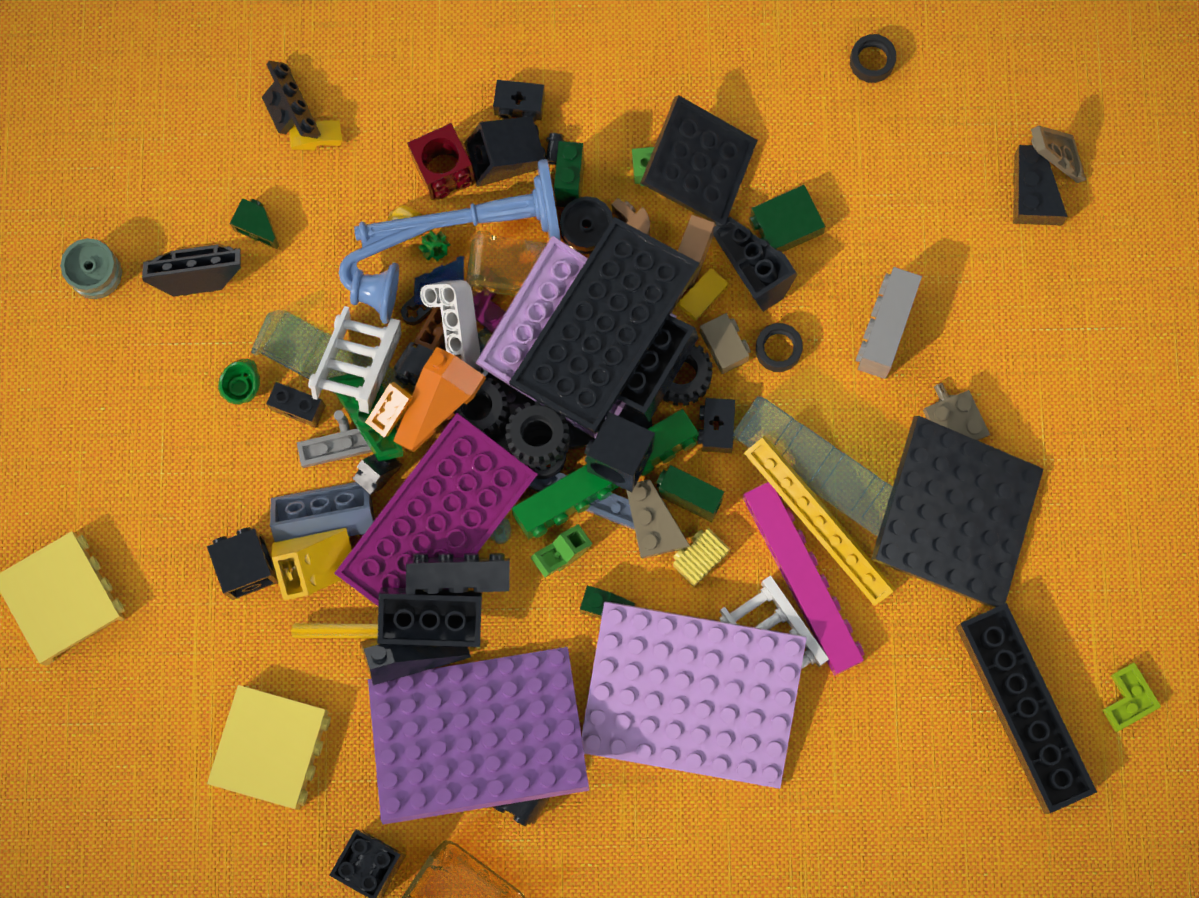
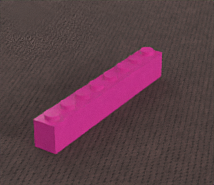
(803, 579)

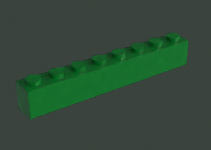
(582, 488)

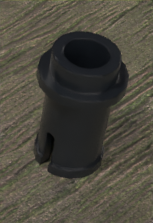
(552, 148)

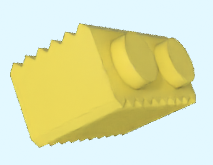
(700, 557)

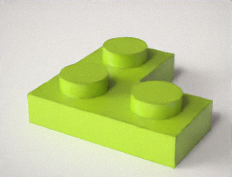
(1137, 699)

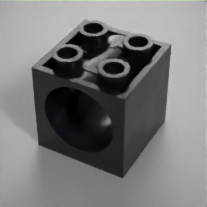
(619, 451)
(242, 563)
(367, 864)

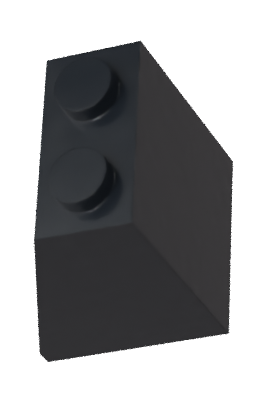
(504, 149)

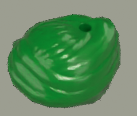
(236, 387)

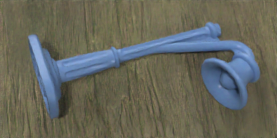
(381, 289)

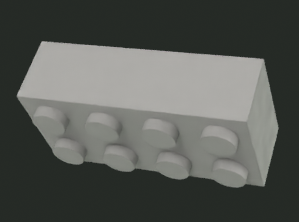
(890, 315)

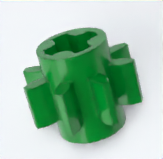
(434, 245)

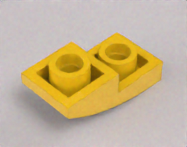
(330, 135)
(702, 294)

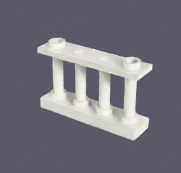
(372, 374)
(783, 613)

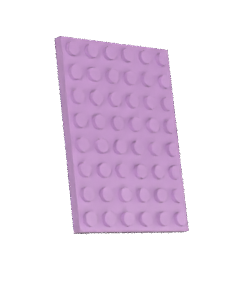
(692, 694)

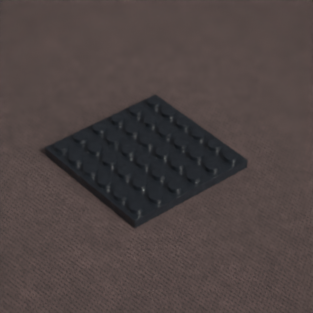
(957, 513)

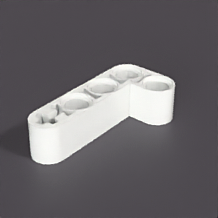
(458, 318)

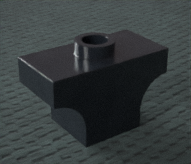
(374, 474)

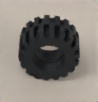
(697, 387)
(499, 412)
(531, 417)

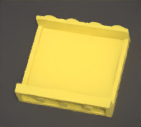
(59, 597)
(269, 747)

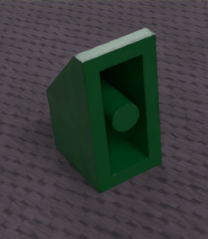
(253, 221)
(594, 601)

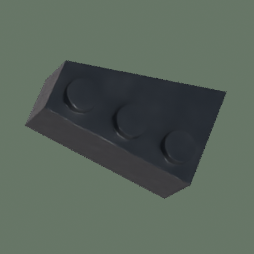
(1035, 190)

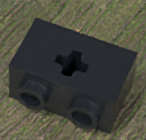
(507, 96)
(295, 404)
(724, 412)

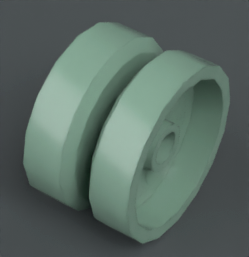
(91, 268)

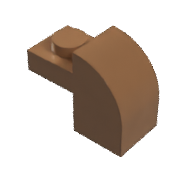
(625, 213)

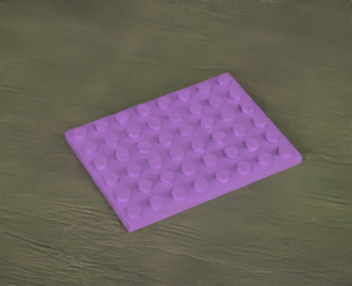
(477, 736)

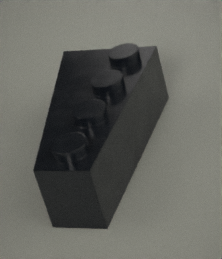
(457, 573)

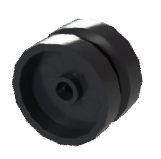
(582, 213)

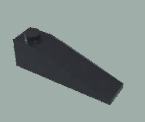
(759, 265)
(395, 661)

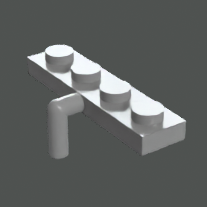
(333, 446)

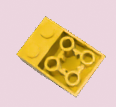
(309, 562)

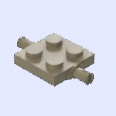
(957, 413)

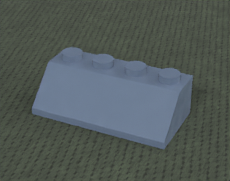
(321, 511)

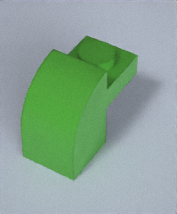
(562, 552)

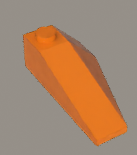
(440, 390)

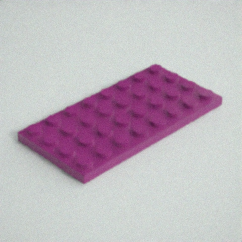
(442, 507)

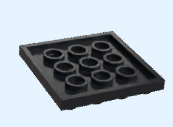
(699, 161)

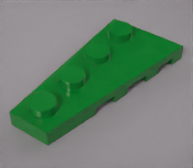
(381, 447)

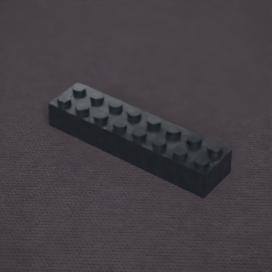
(1026, 709)

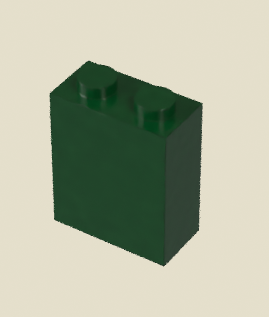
(569, 172)
(787, 219)
(689, 493)

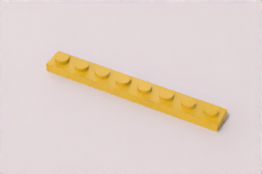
(819, 520)

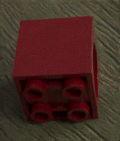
(441, 142)

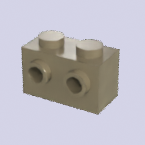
(724, 343)

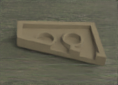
(1059, 150)
(653, 523)

